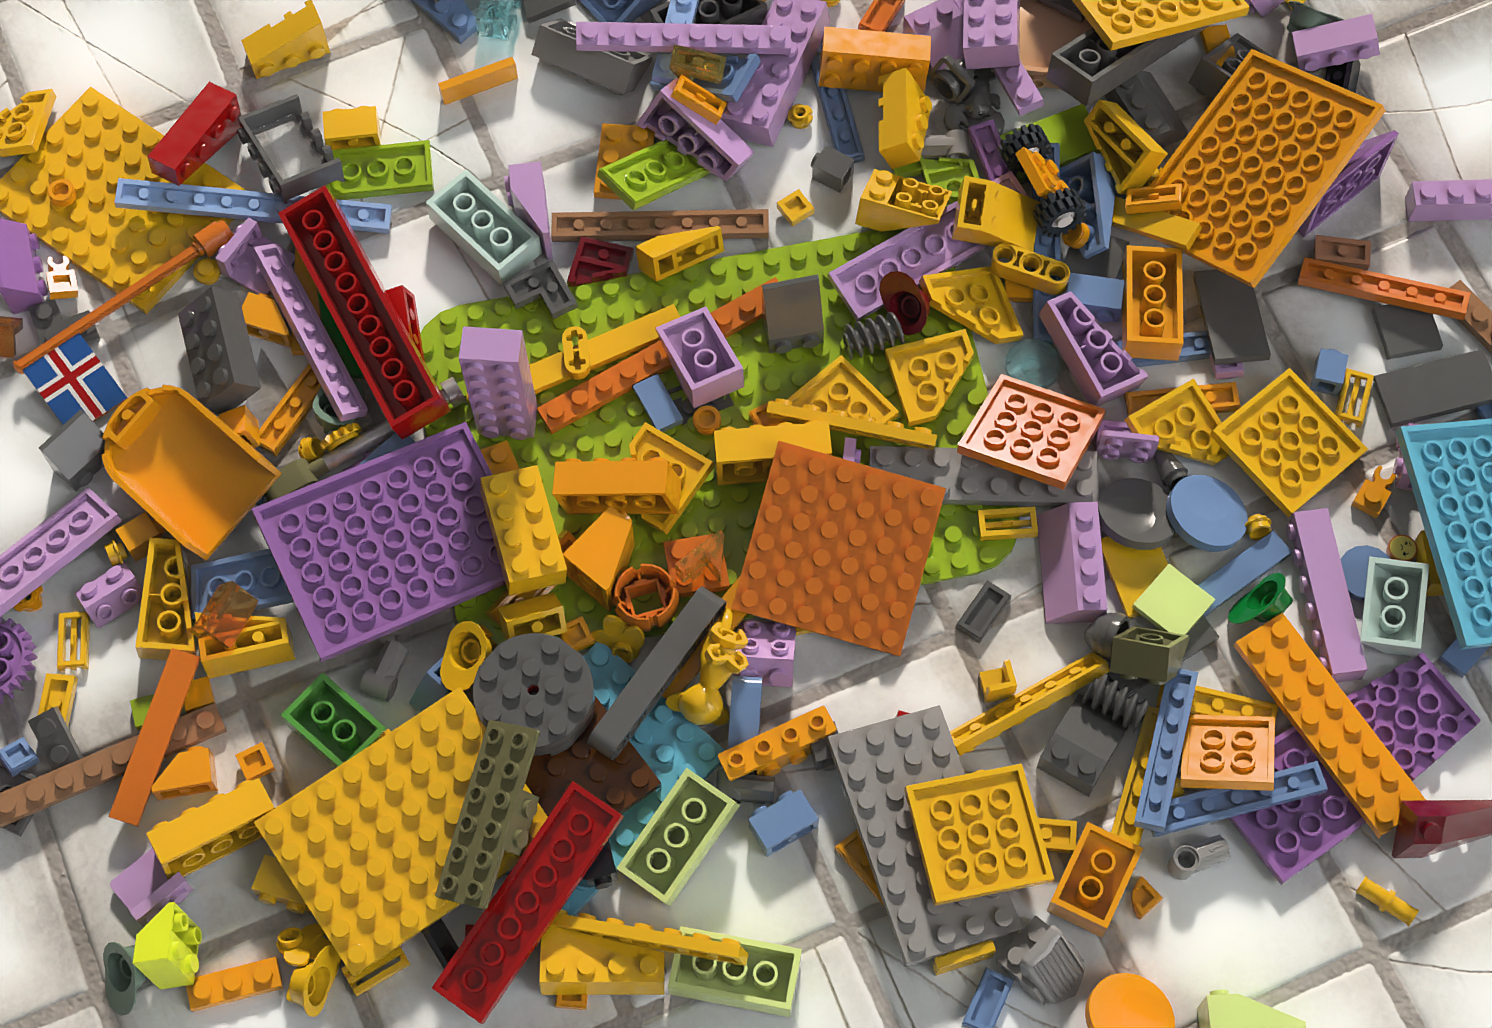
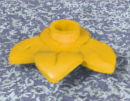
(620, 638)
(301, 944)

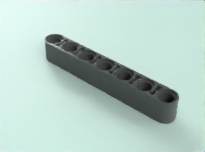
(656, 673)

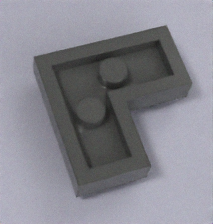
(542, 283)
(50, 322)

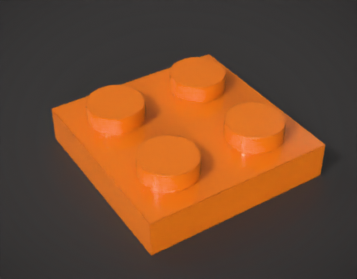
(676, 550)

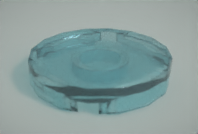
(1033, 363)

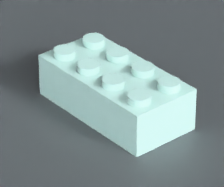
(484, 227)

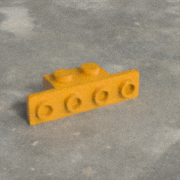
(778, 746)

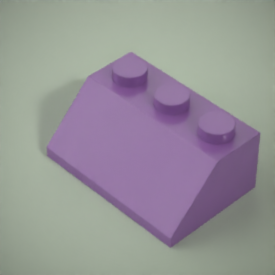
(20, 267)

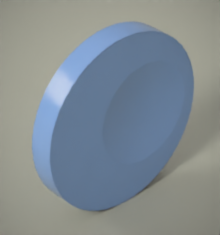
(1206, 513)

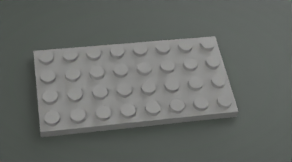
(874, 770)

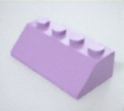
(1072, 563)

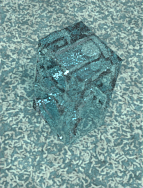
(499, 10)

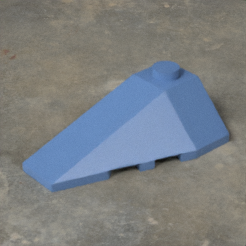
(1097, 193)

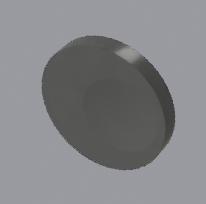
(1135, 514)

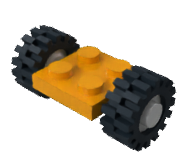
(1059, 207)

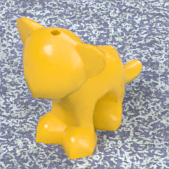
(718, 661)

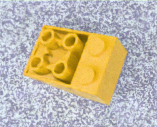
(900, 203)
(994, 215)

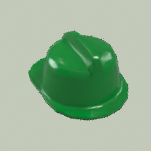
(1262, 602)

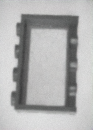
(288, 148)

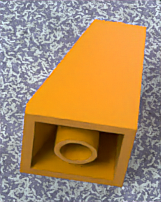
(601, 555)

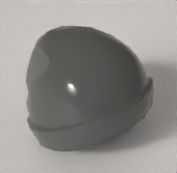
(1102, 630)

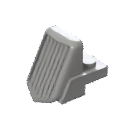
(1043, 963)

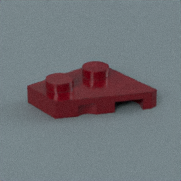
(599, 262)

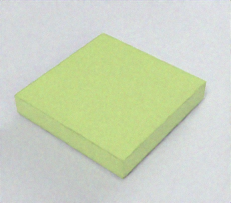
(1173, 602)

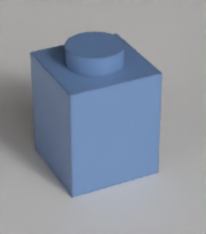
(1329, 372)

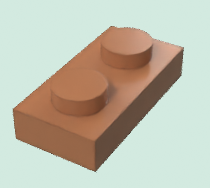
(1342, 251)

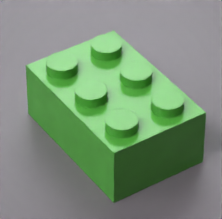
(332, 722)

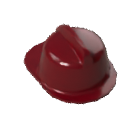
(905, 301)

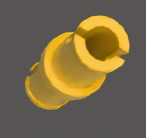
(1387, 901)

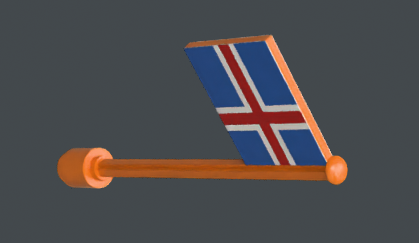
(66, 367)

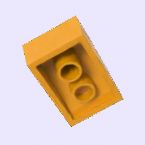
(1094, 879)

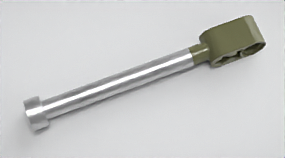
(302, 474)

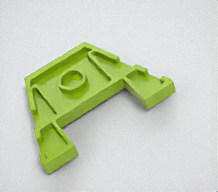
(942, 172)

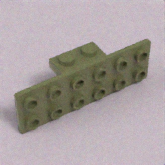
(493, 815)

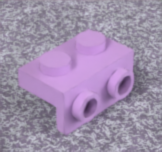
(110, 594)

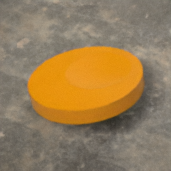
(1128, 1002)

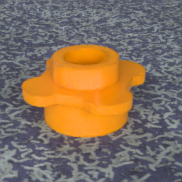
(33, 603)

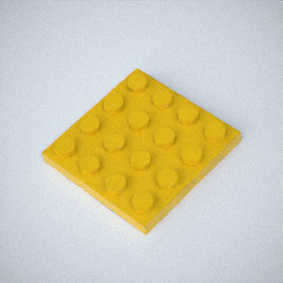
(1288, 442)
(978, 834)

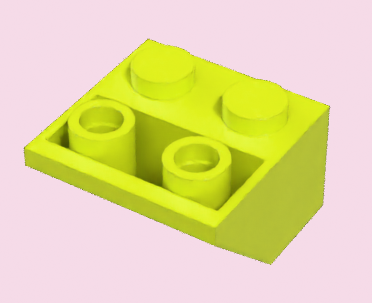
(168, 948)

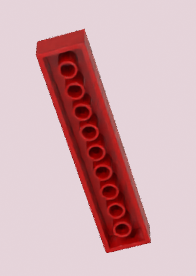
(364, 313)

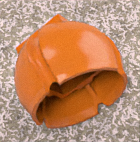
(641, 582)

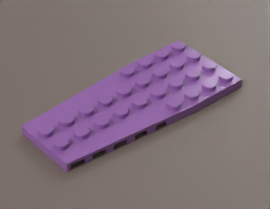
(1415, 719)

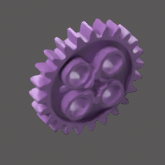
(14, 657)

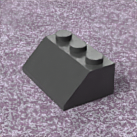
(1149, 108)

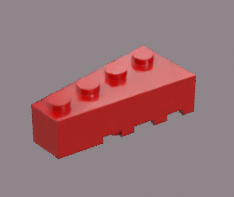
(196, 134)

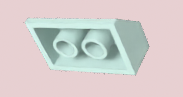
(1394, 606)

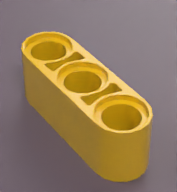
(1022, 258)

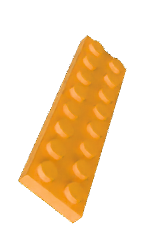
(1328, 723)

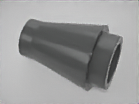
(1169, 468)

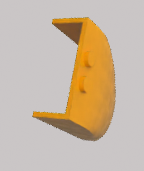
(184, 466)

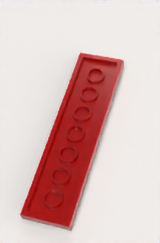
(527, 902)

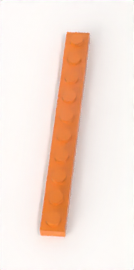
(641, 366)

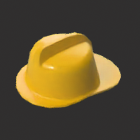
(463, 655)
(312, 982)

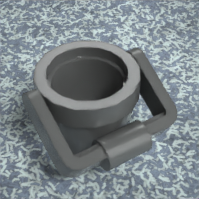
(953, 81)

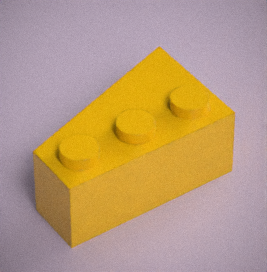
(286, 43)
(904, 118)
(1124, 145)
(260, 644)

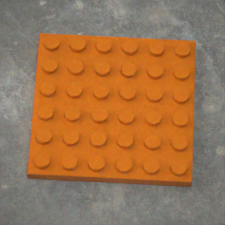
(838, 548)

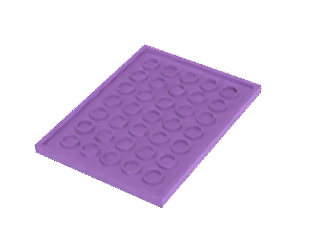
(385, 541)

